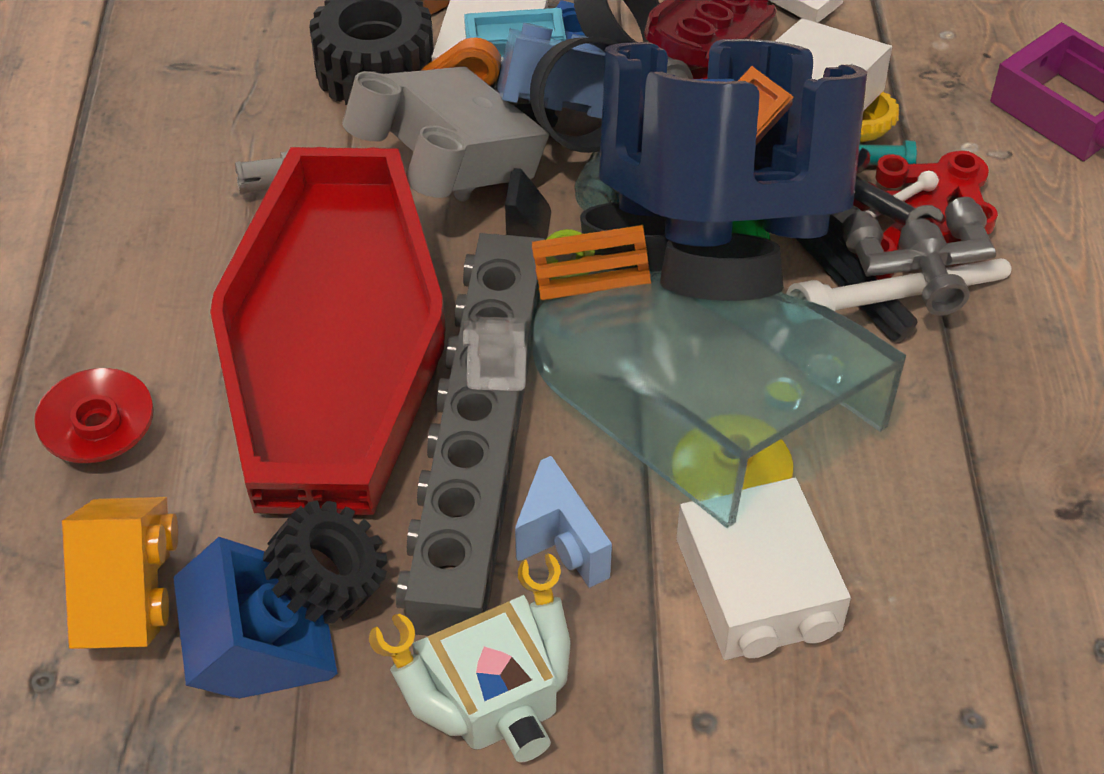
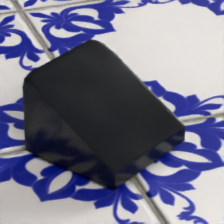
(526, 208)

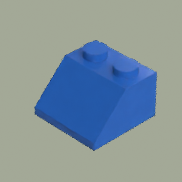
(238, 631)

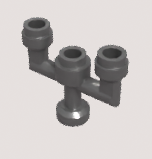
(926, 250)

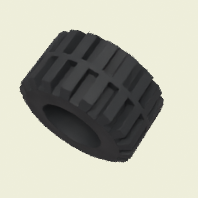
(368, 38)

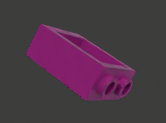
(1022, 93)

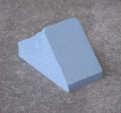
(560, 518)

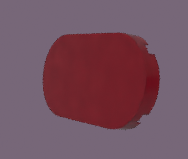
(692, 26)

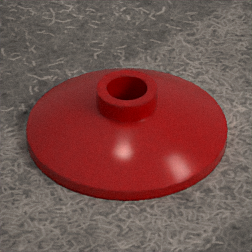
(94, 415)

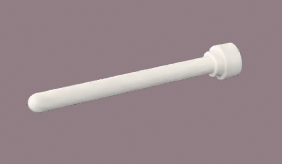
(894, 287)

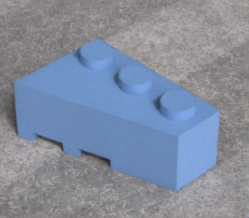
(573, 81)

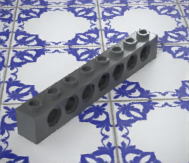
(469, 452)

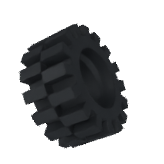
(310, 582)

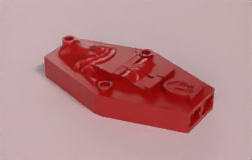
(328, 330)

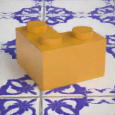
(113, 571)

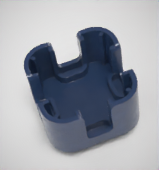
(693, 150)

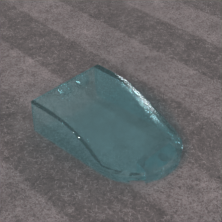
(708, 380)

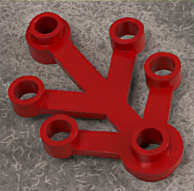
(958, 175)

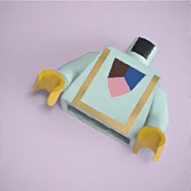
(488, 673)

